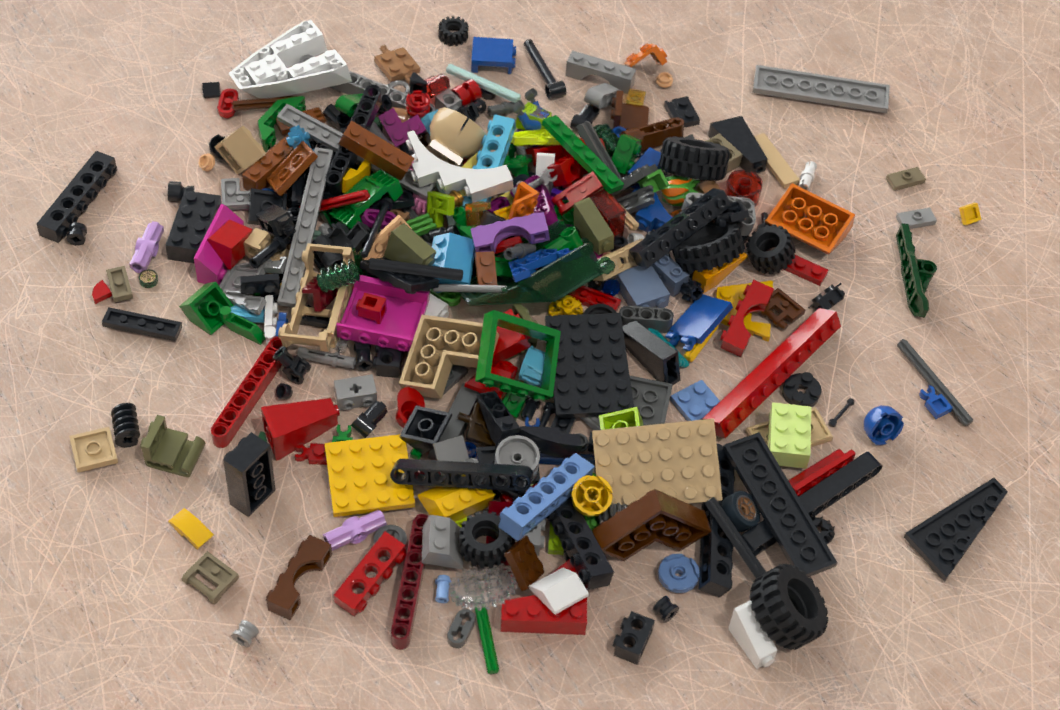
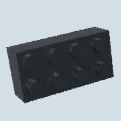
(191, 225)
(249, 474)

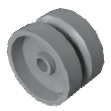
(518, 451)

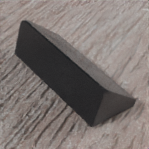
(417, 83)

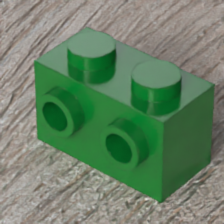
(626, 152)

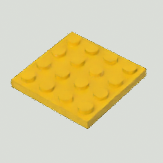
(361, 475)

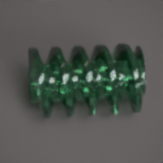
(609, 138)
(338, 276)

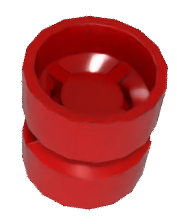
(467, 91)

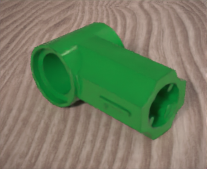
(568, 239)

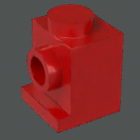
(372, 307)

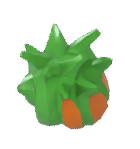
(678, 189)

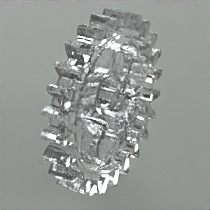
(482, 586)

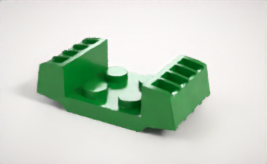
(377, 185)

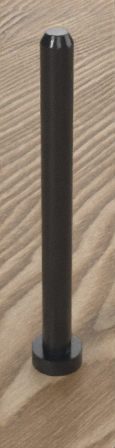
(385, 204)

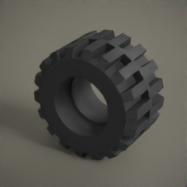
(772, 260)
(479, 553)

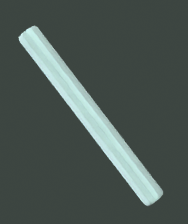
(483, 83)

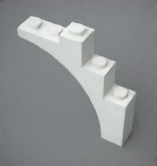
(476, 182)

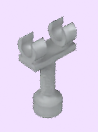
(543, 179)

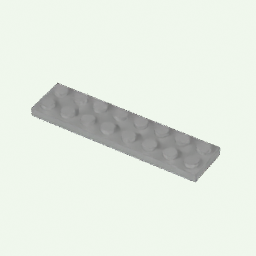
(821, 89)

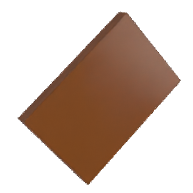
(292, 168)

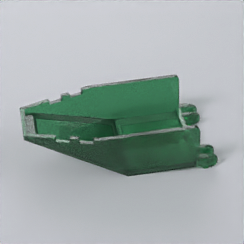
(549, 282)

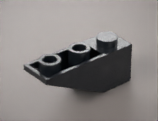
(497, 417)

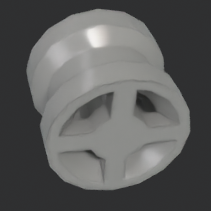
(245, 633)

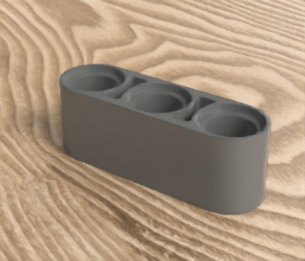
(649, 317)

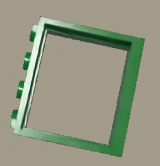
(551, 336)

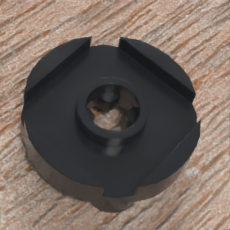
(804, 381)

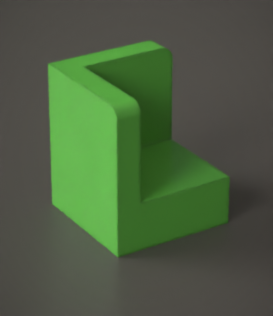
(655, 179)

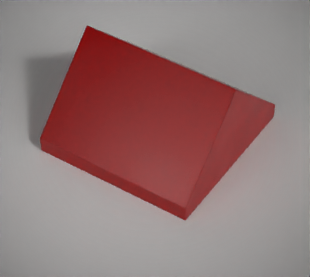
(229, 242)

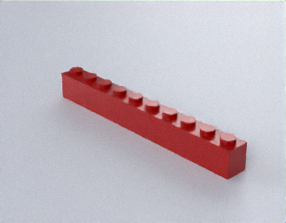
(773, 371)

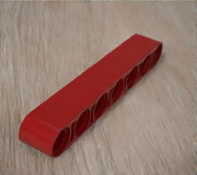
(246, 395)

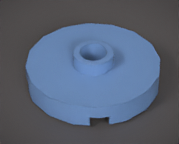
(680, 565)

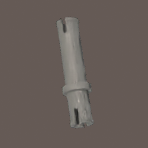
(333, 359)

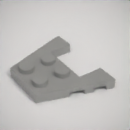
(231, 283)

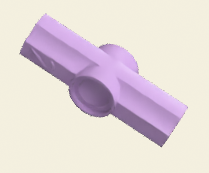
(146, 247)
(355, 529)

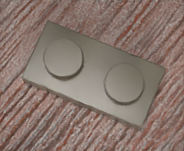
(119, 284)

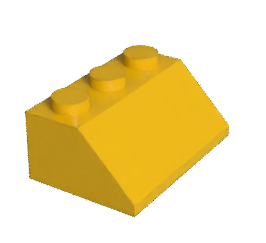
(455, 502)

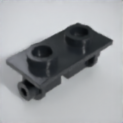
(832, 294)

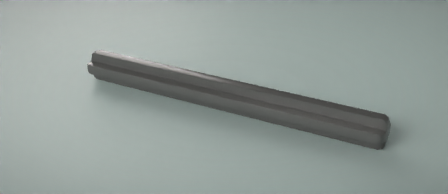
(934, 381)

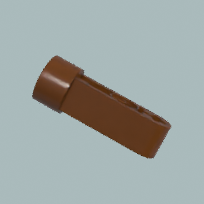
(654, 134)

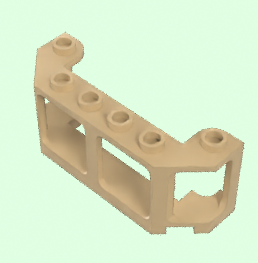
(327, 338)

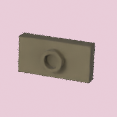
(906, 178)

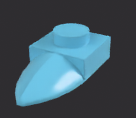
(249, 315)

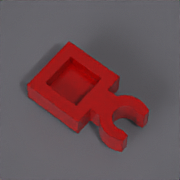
(314, 454)

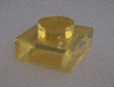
(635, 97)

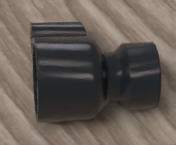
(176, 190)
(441, 230)

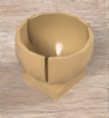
(449, 141)

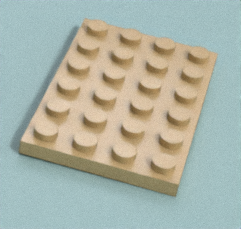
(663, 457)

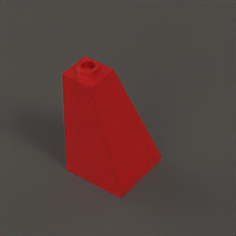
(297, 423)

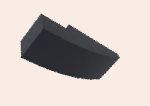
(552, 442)

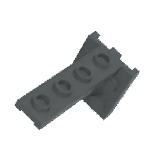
(593, 142)

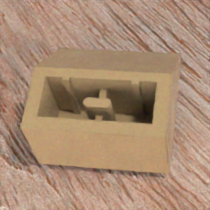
(240, 149)

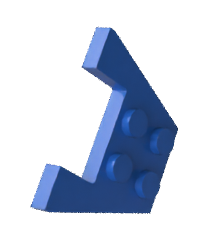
(524, 267)

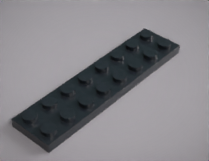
(779, 505)

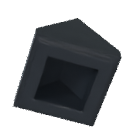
(211, 89)

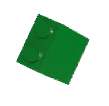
(205, 306)

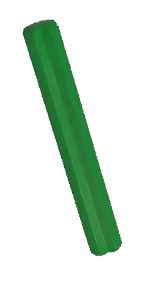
(487, 641)

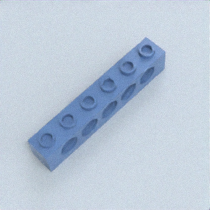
(544, 497)

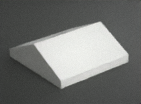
(559, 590)

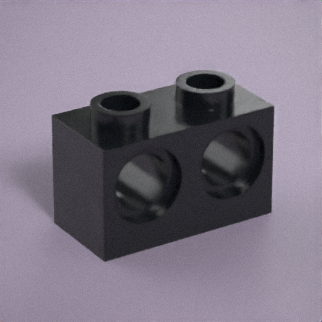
(390, 356)
(636, 638)

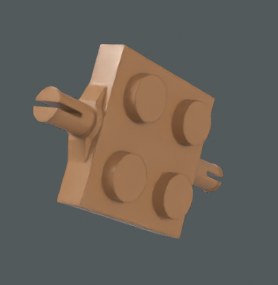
(396, 64)

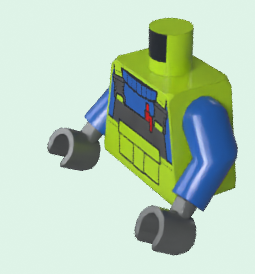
(530, 115)

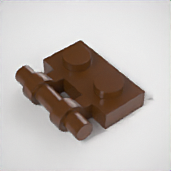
(786, 308)

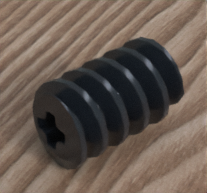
(125, 425)

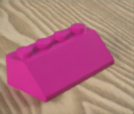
(207, 262)

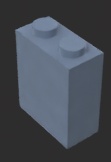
(643, 287)

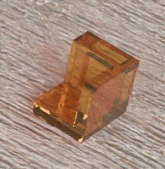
(474, 212)

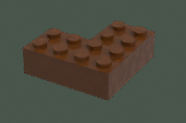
(650, 520)

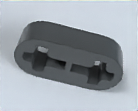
(457, 626)

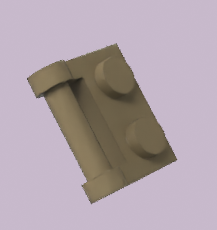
(214, 572)

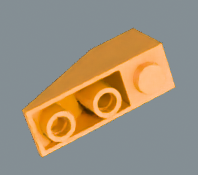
(711, 278)

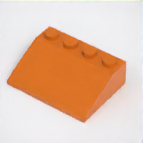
(811, 219)

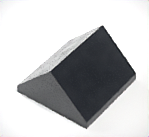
(425, 428)

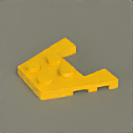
(735, 293)

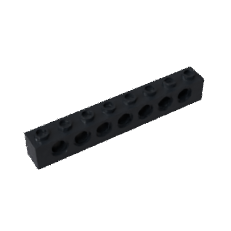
(715, 547)

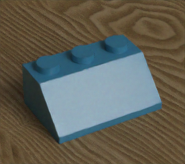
(456, 253)

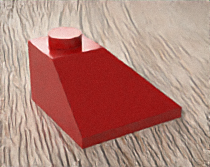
(501, 368)

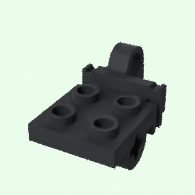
(343, 237)

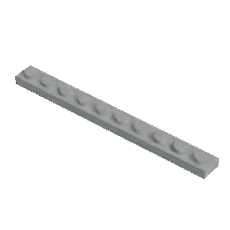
(330, 138)
(305, 227)

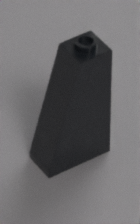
(740, 136)
(652, 352)

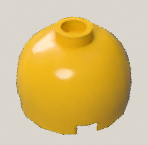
(591, 495)

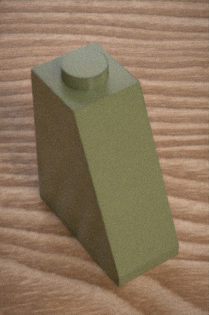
(593, 226)
(408, 247)

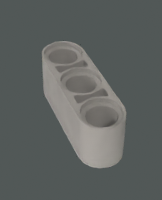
(601, 95)

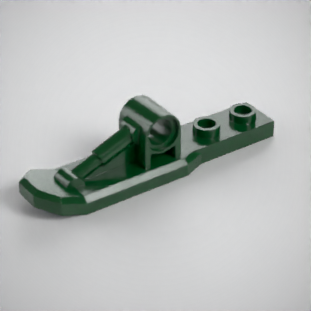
(915, 273)

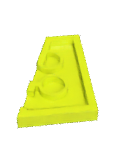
(534, 137)

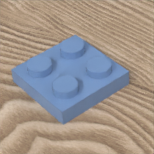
(694, 401)

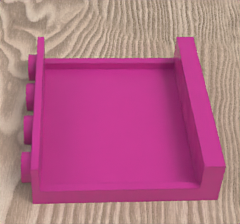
(398, 323)

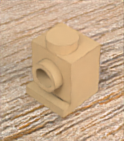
(256, 242)

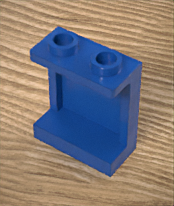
(492, 52)

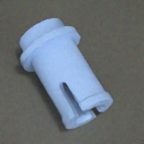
(442, 591)

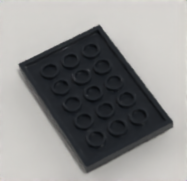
(591, 365)

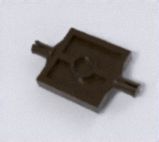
(477, 428)

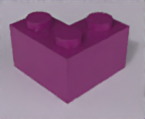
(398, 130)

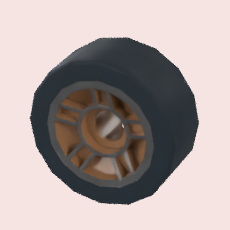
(741, 510)

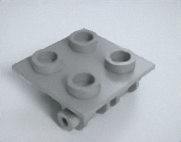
(452, 450)

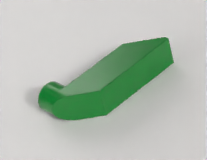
(241, 326)

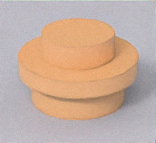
(664, 80)
(206, 162)

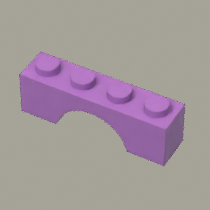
(531, 227)

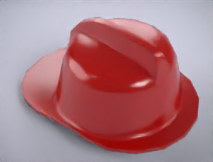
(406, 401)

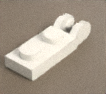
(270, 322)

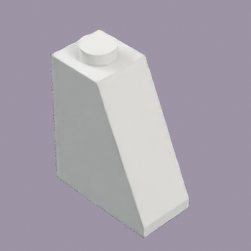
(751, 637)

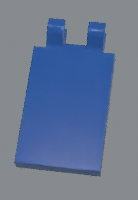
(698, 321)

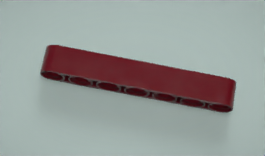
(409, 589)

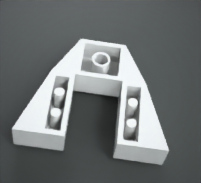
(266, 70)

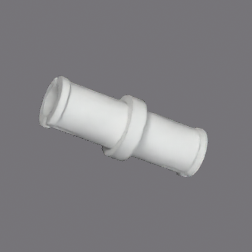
(807, 175)

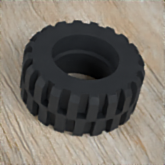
(694, 158)
(789, 606)

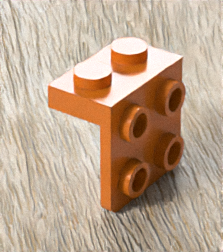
(657, 54)
(524, 201)

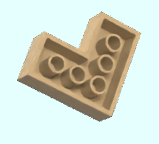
(434, 350)

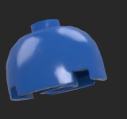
(883, 424)

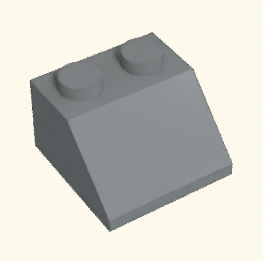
(441, 542)

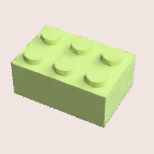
(790, 434)

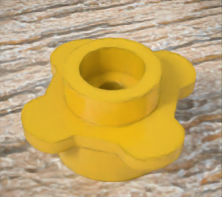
(567, 309)

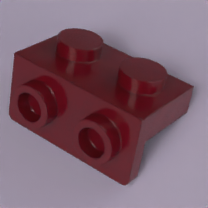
(320, 298)

